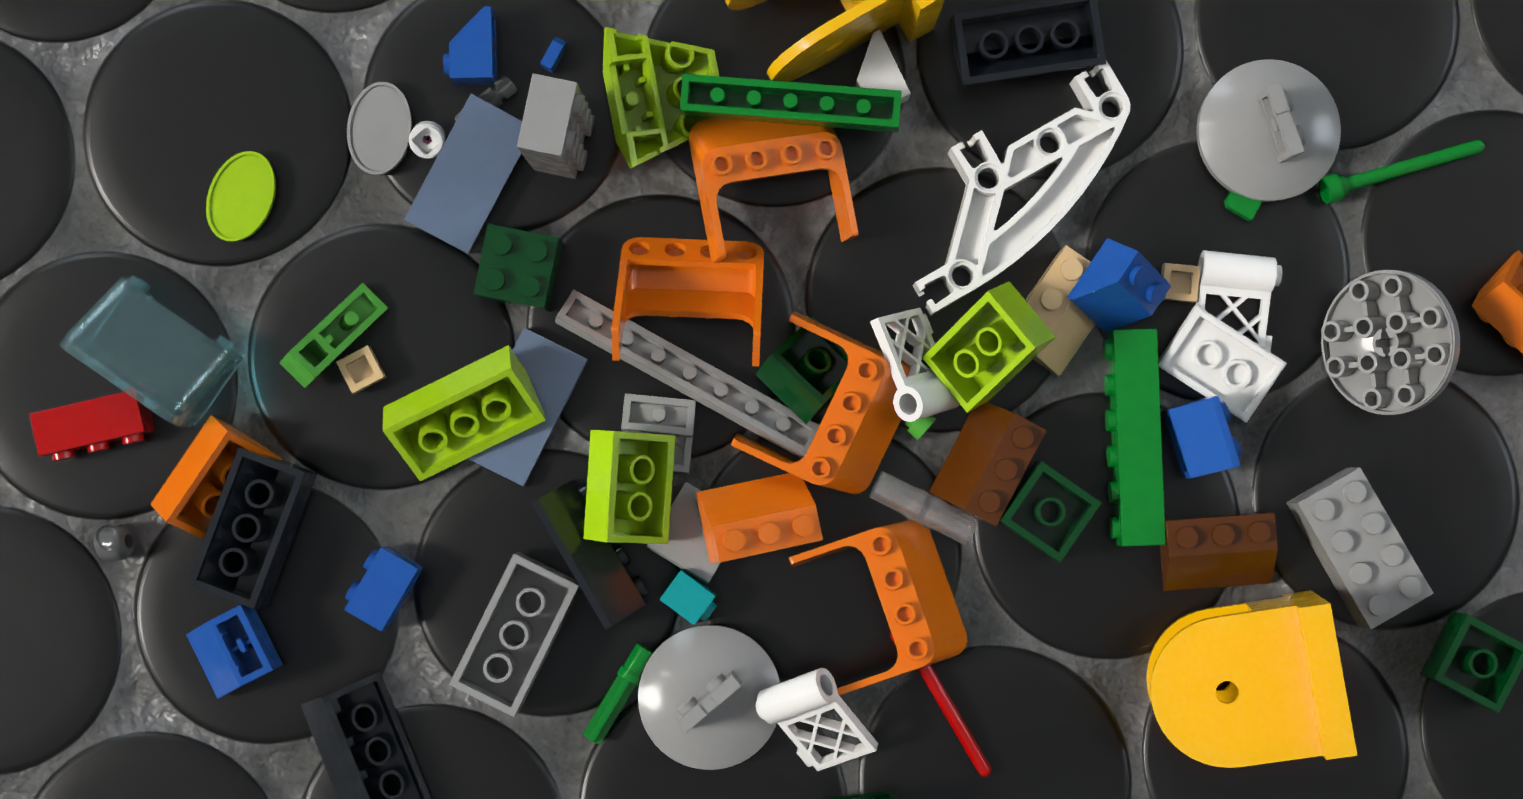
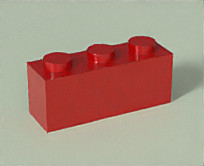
(90, 425)

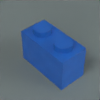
(382, 587)

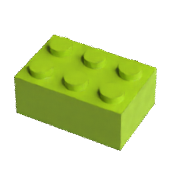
(988, 346)
(629, 487)

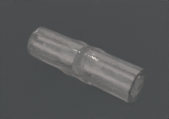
(924, 508)

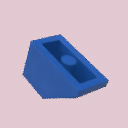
(474, 51)

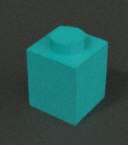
(689, 598)

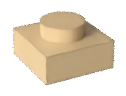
(1183, 282)
(361, 369)

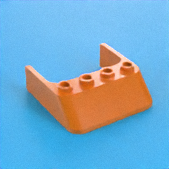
(751, 150)
(681, 281)
(854, 426)
(911, 594)

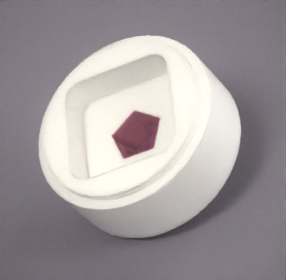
(427, 139)

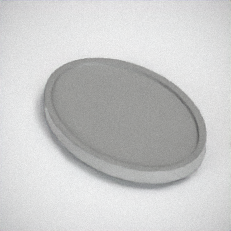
(379, 128)

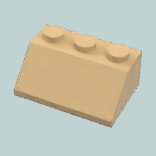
(1058, 312)

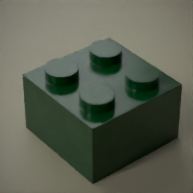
(518, 267)
(1049, 511)
(1475, 661)

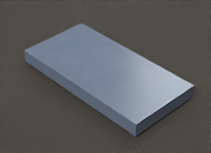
(467, 174)
(553, 376)

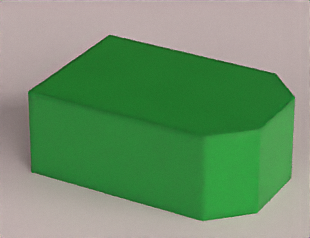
(1241, 206)

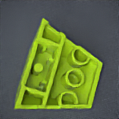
(645, 91)

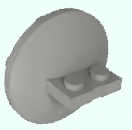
(1268, 130)
(1390, 342)
(703, 696)

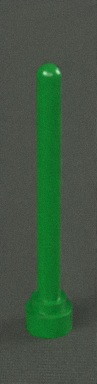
(1335, 187)

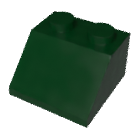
(805, 372)

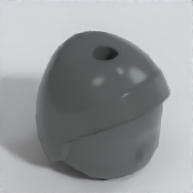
(114, 542)

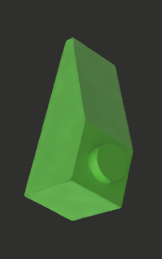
(333, 335)

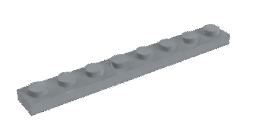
(689, 375)

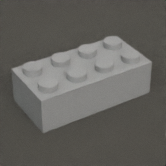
(555, 126)
(1359, 548)
(515, 634)

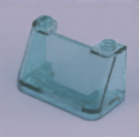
(152, 353)

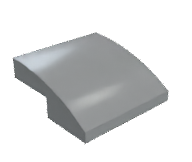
(664, 417)
(686, 537)

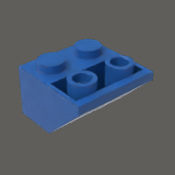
(1202, 437)
(234, 649)

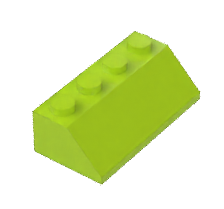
(463, 413)

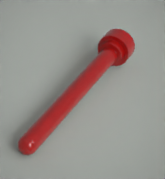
(955, 719)

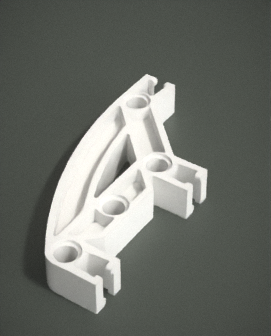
(1082, 147)

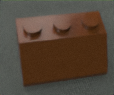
(987, 462)
(1219, 551)

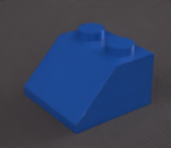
(1118, 287)

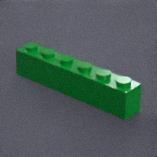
(790, 103)
(1135, 437)

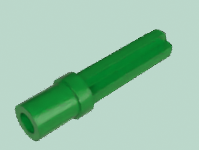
(618, 694)

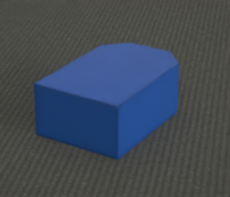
(554, 54)

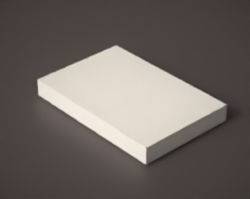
(1221, 363)

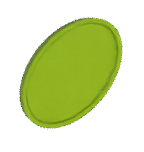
(241, 196)

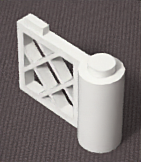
(1244, 278)
(922, 391)
(804, 701)

